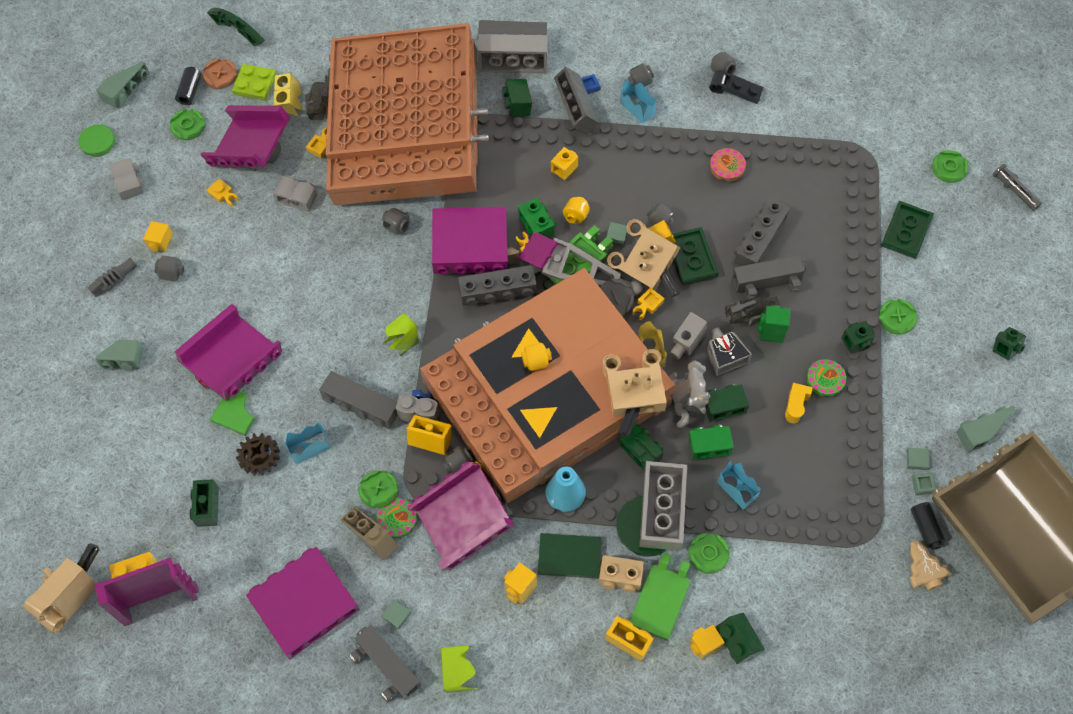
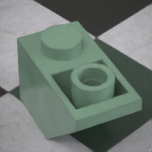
(121, 354)

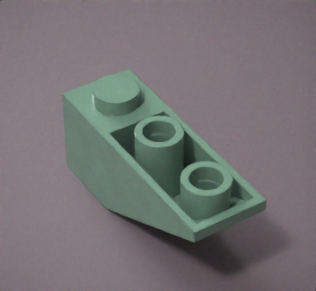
(119, 86)
(979, 432)

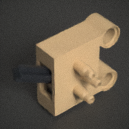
(649, 259)
(634, 389)
(62, 591)

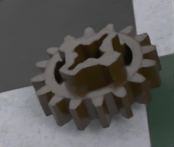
(254, 447)

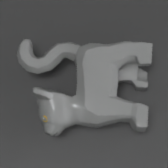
(690, 391)

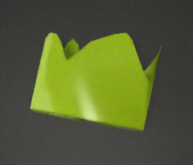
(399, 326)
(456, 668)

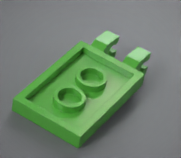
(586, 243)
(661, 599)

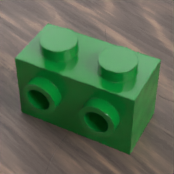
(535, 218)
(774, 324)
(710, 442)

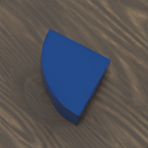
(418, 394)

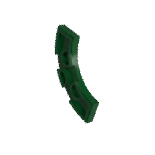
(226, 18)

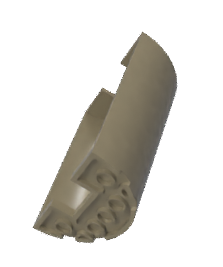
(1018, 523)

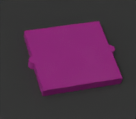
(538, 250)

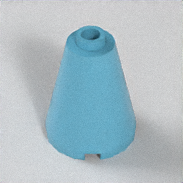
(565, 490)

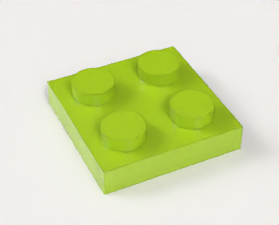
(254, 82)

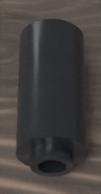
(188, 86)
(928, 525)

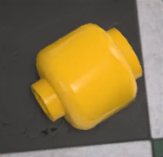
(576, 210)
(536, 356)

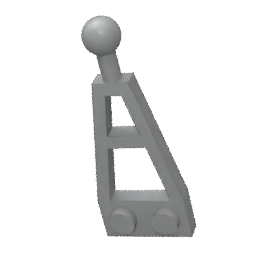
(556, 263)

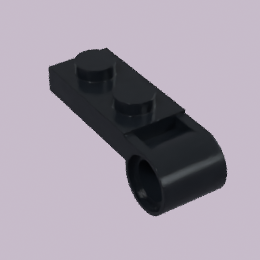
(735, 85)

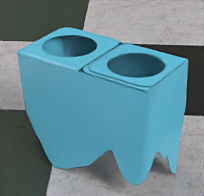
(643, 95)
(316, 447)
(734, 492)

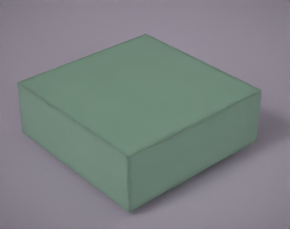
(617, 232)
(918, 458)
(923, 483)
(396, 614)

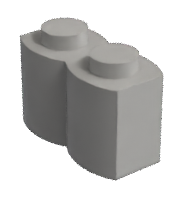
(126, 178)
(294, 193)
(409, 406)

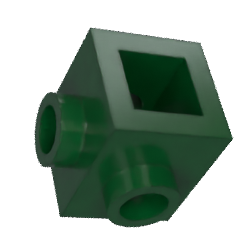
(858, 337)
(1009, 343)

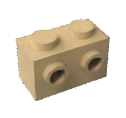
(621, 573)

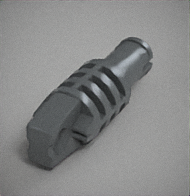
(112, 277)

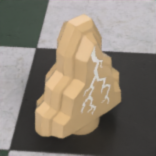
(926, 568)

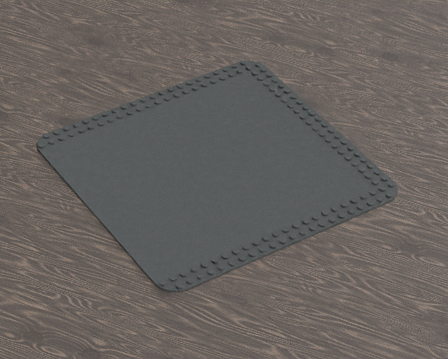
(815, 475)

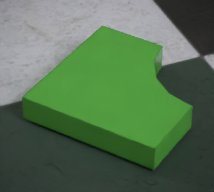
(233, 414)

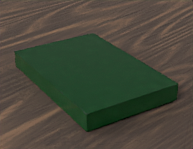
(907, 229)
(694, 258)
(569, 556)

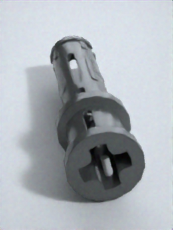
(1011, 181)

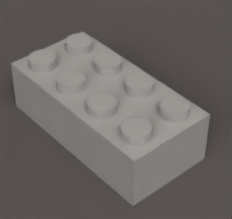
(513, 53)
(663, 506)

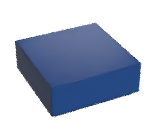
(591, 84)

